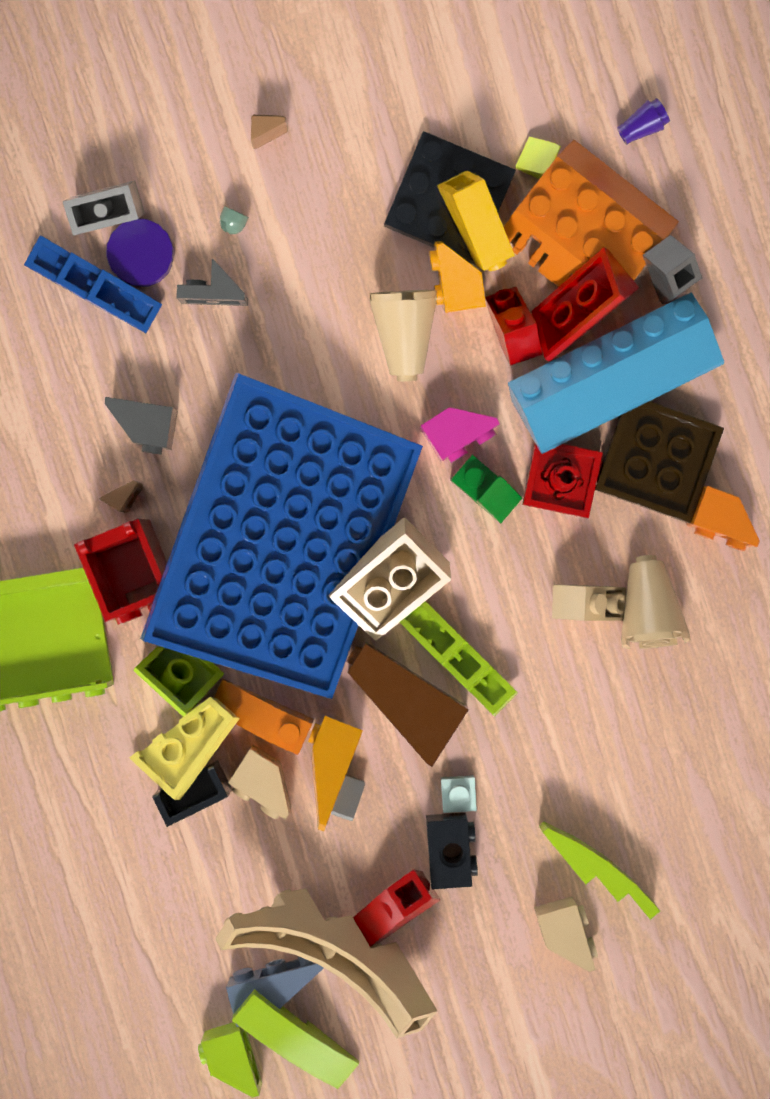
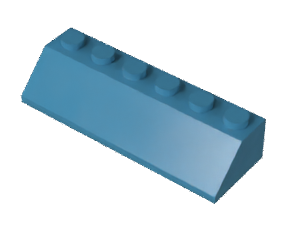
(616, 373)

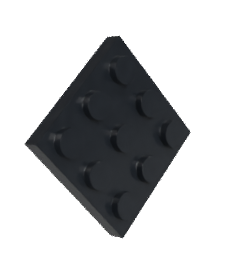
(419, 206)

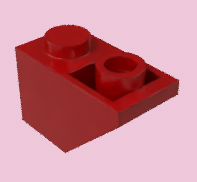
(514, 325)

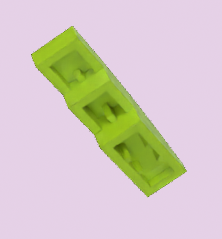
(459, 658)
(591, 863)
(295, 1040)

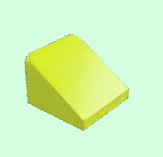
(537, 157)

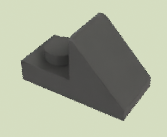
(221, 292)

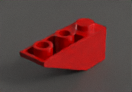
(396, 907)

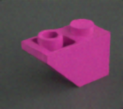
(455, 429)

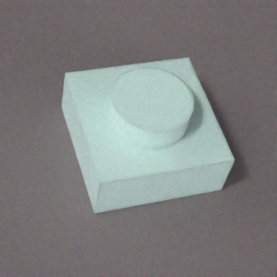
(458, 794)

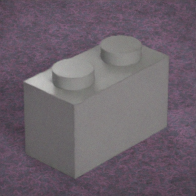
(103, 208)

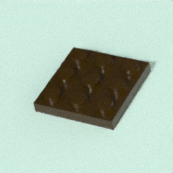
(659, 460)

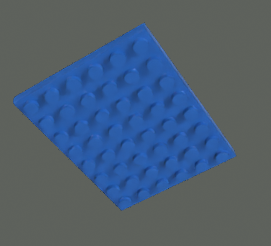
(271, 532)

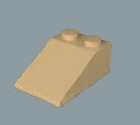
(392, 579)

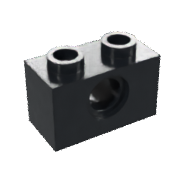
(450, 871)

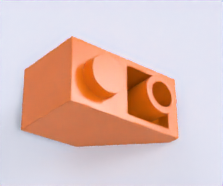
(725, 517)

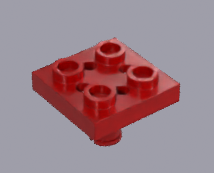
(562, 478)

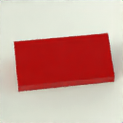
(581, 302)

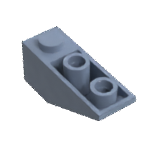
(275, 982)

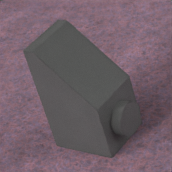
(145, 423)

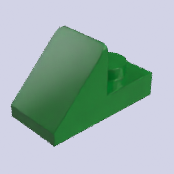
(486, 489)

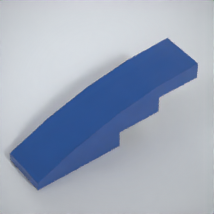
(92, 284)

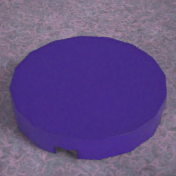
(140, 252)

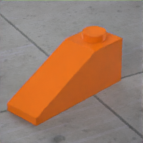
(265, 717)

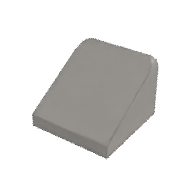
(348, 798)

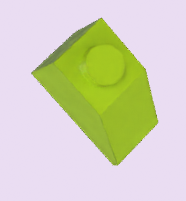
(231, 1058)

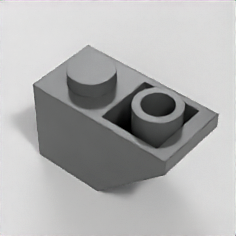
(671, 268)

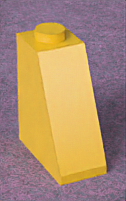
(477, 220)

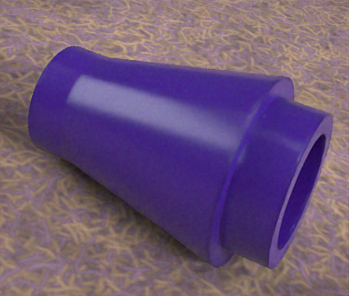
(644, 121)

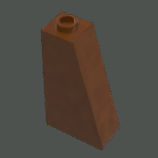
(411, 703)

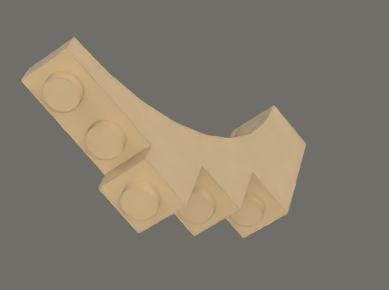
(337, 945)

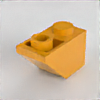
(459, 281)

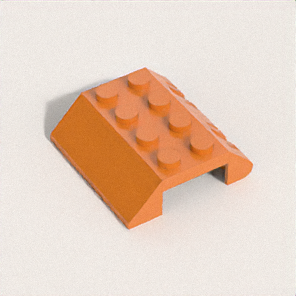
(580, 210)

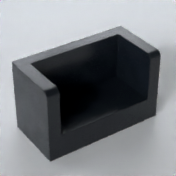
(205, 791)

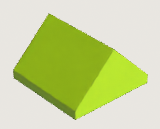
(178, 677)

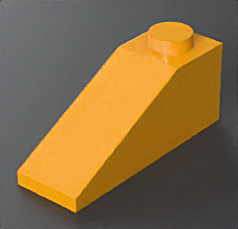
(331, 757)

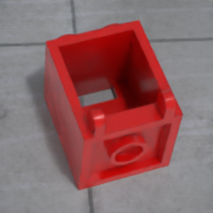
(122, 563)

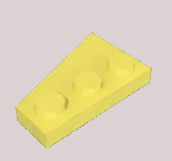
(184, 750)

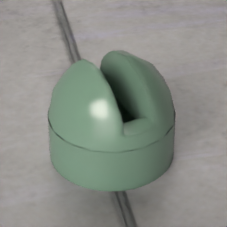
(232, 221)

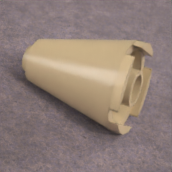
(404, 329)
(651, 607)

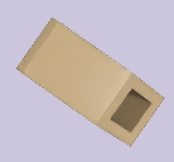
(588, 602)
(262, 780)
(564, 934)

